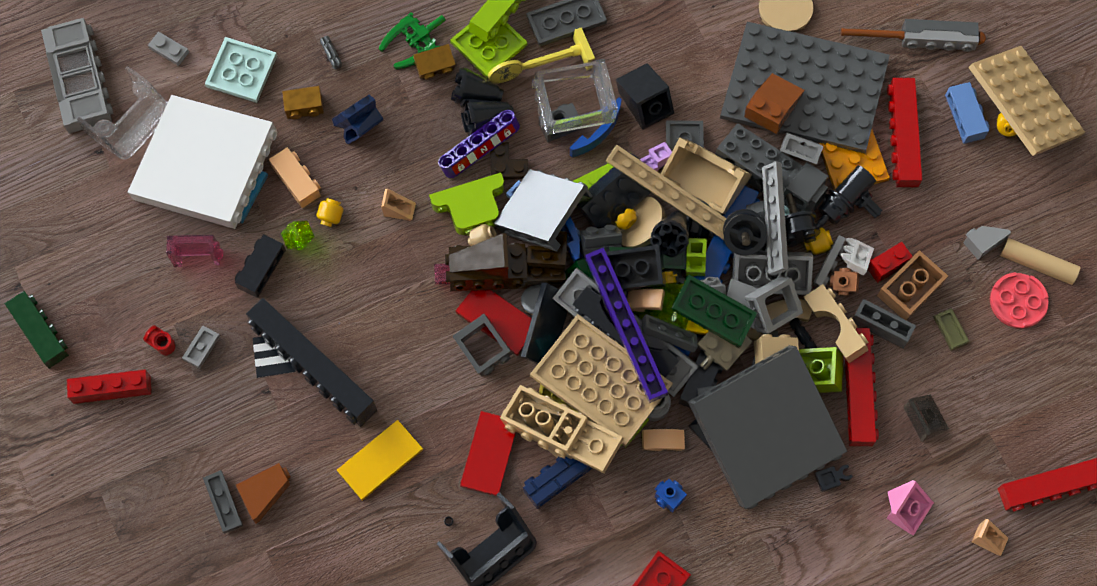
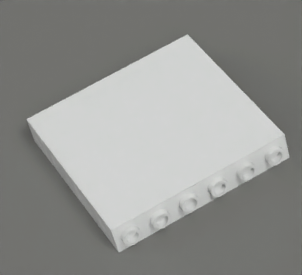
(203, 161)

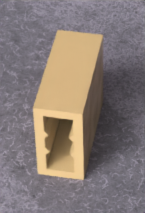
(768, 345)

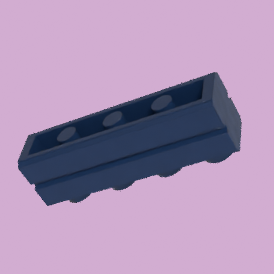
(554, 480)

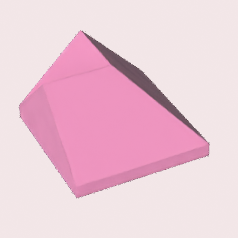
(909, 506)

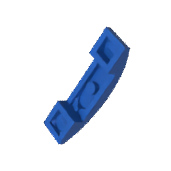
(584, 145)
(572, 247)

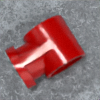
(155, 336)

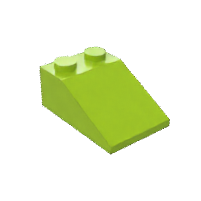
(824, 367)

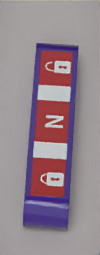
(479, 144)

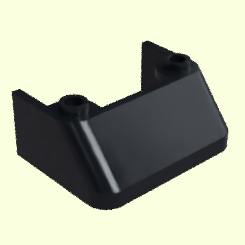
(497, 552)

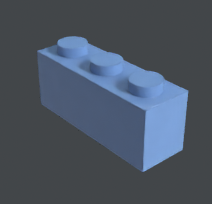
(967, 112)

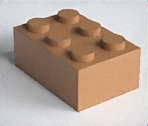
(912, 285)

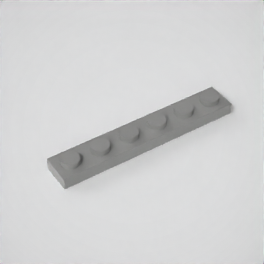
(775, 218)

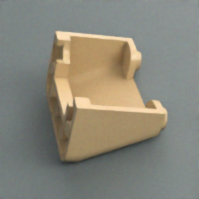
(705, 175)

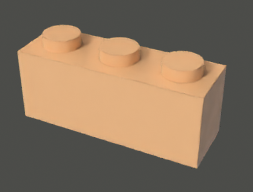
(295, 177)

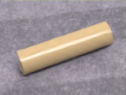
(1040, 261)

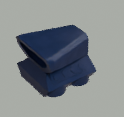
(358, 118)

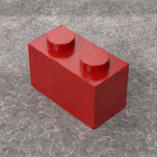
(889, 262)

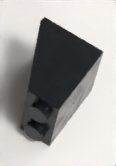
(645, 95)

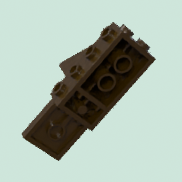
(495, 267)

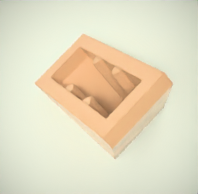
(397, 206)
(990, 537)

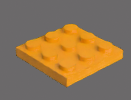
(842, 161)

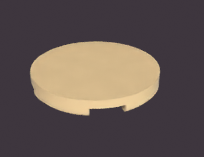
(786, 14)
(648, 213)

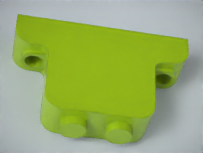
(470, 203)

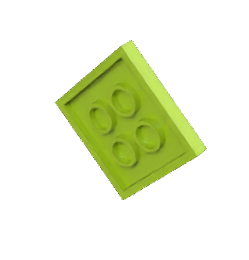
(489, 54)

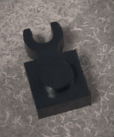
(830, 478)

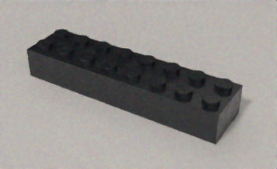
(311, 362)

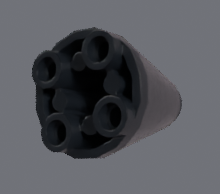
(474, 87)
(671, 234)

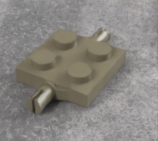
(720, 350)

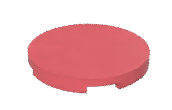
(1019, 300)

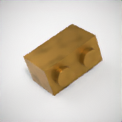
(434, 62)
(303, 102)

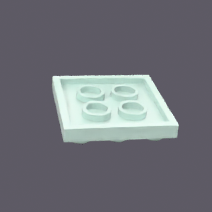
(241, 69)

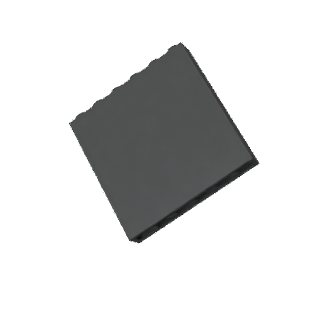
(767, 427)

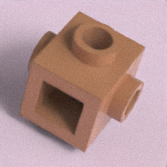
(851, 284)

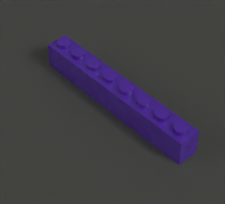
(626, 325)

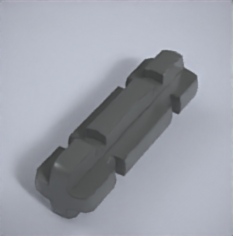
(331, 52)

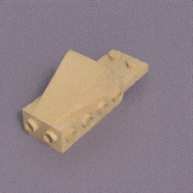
(560, 429)

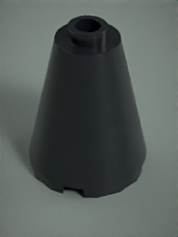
(480, 112)

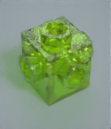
(297, 235)

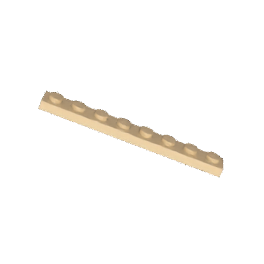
(667, 190)

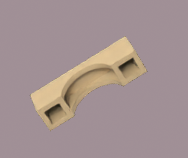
(849, 341)

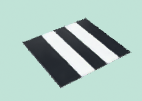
(268, 361)

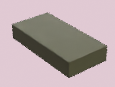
(951, 329)

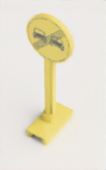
(512, 68)

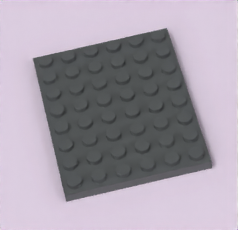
(838, 82)

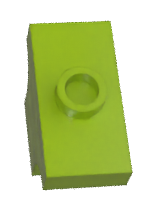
(696, 257)

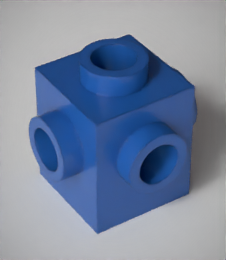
(671, 501)

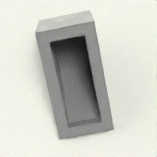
(985, 239)

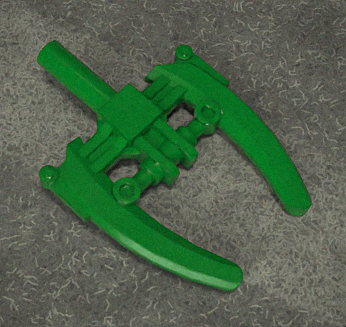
(420, 34)

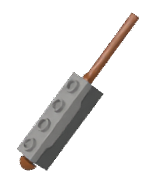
(930, 34)

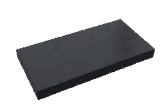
(545, 324)

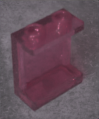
(193, 246)

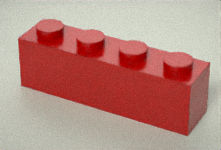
(109, 386)

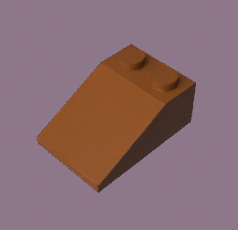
(773, 103)

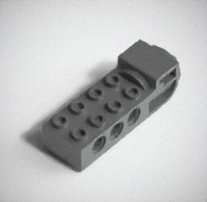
(752, 153)

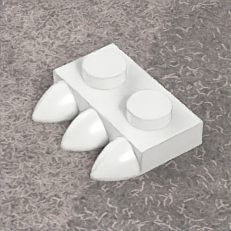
(857, 255)

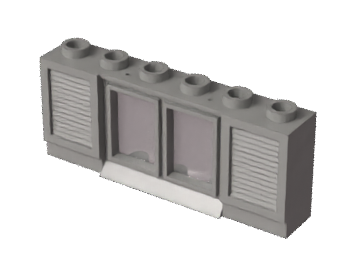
(76, 74)

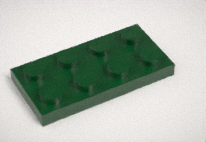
(713, 311)

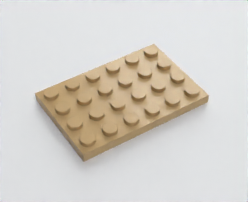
(1026, 100)
(596, 379)

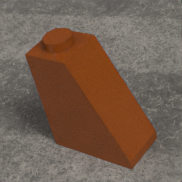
(263, 490)

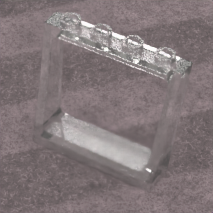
(598, 72)

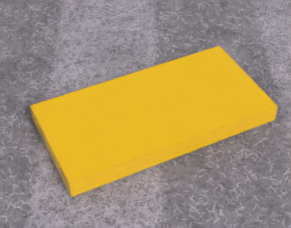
(379, 460)

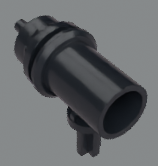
(850, 192)

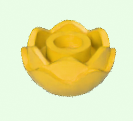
(626, 219)

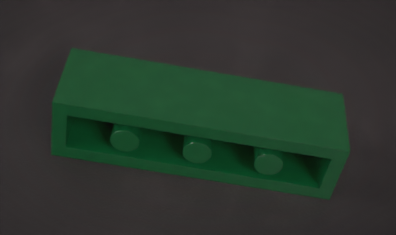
(36, 329)

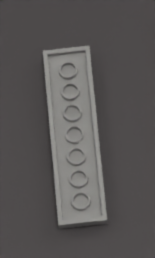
(573, 288)

